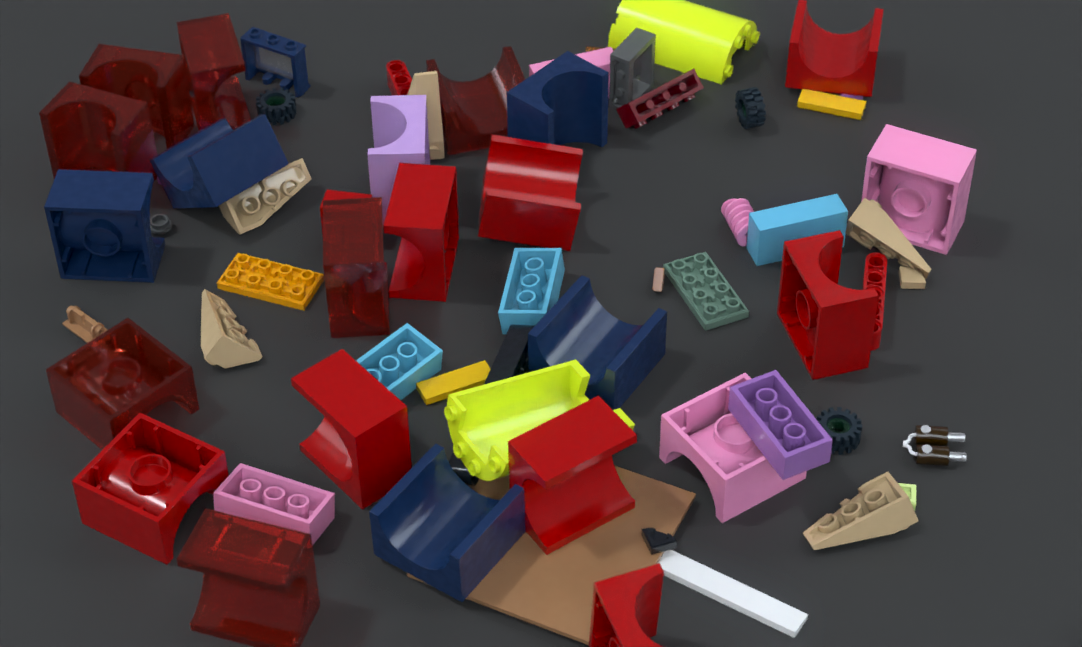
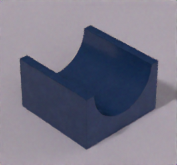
(561, 103)
(218, 163)
(103, 226)
(606, 347)
(444, 528)

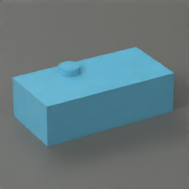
(792, 221)
(531, 286)
(403, 360)

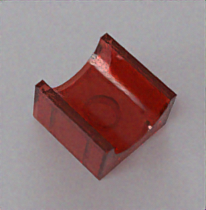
(210, 61)
(146, 77)
(477, 107)
(98, 131)
(355, 267)
(117, 379)
(255, 580)

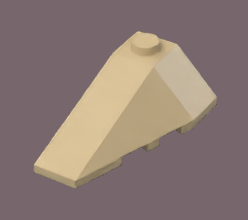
(427, 84)
(264, 198)
(875, 228)
(223, 337)
(875, 512)

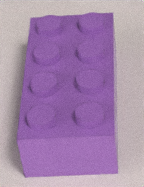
(780, 424)

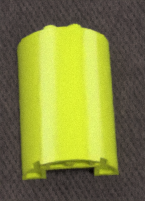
(686, 35)
(492, 414)

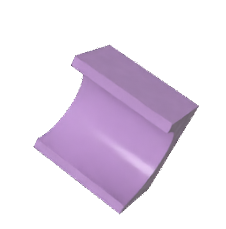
(399, 137)

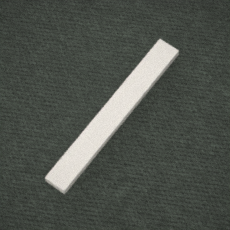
(732, 593)

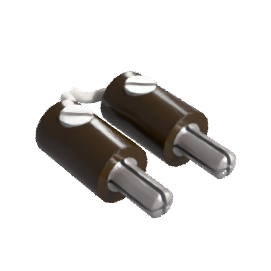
(933, 447)

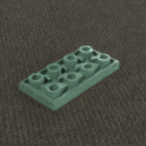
(705, 291)

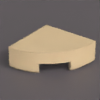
(911, 278)

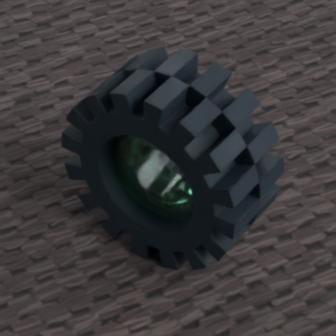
(277, 105)
(750, 108)
(848, 423)

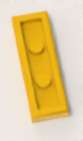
(831, 104)
(440, 386)

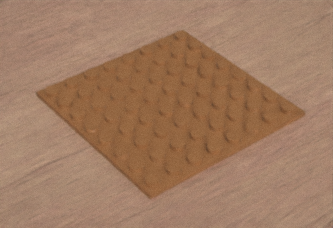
(559, 586)

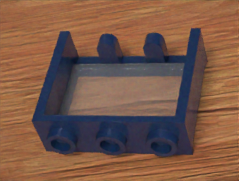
(276, 59)

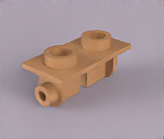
(82, 324)

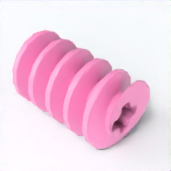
(737, 216)

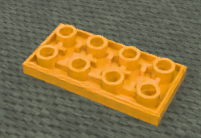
(270, 281)

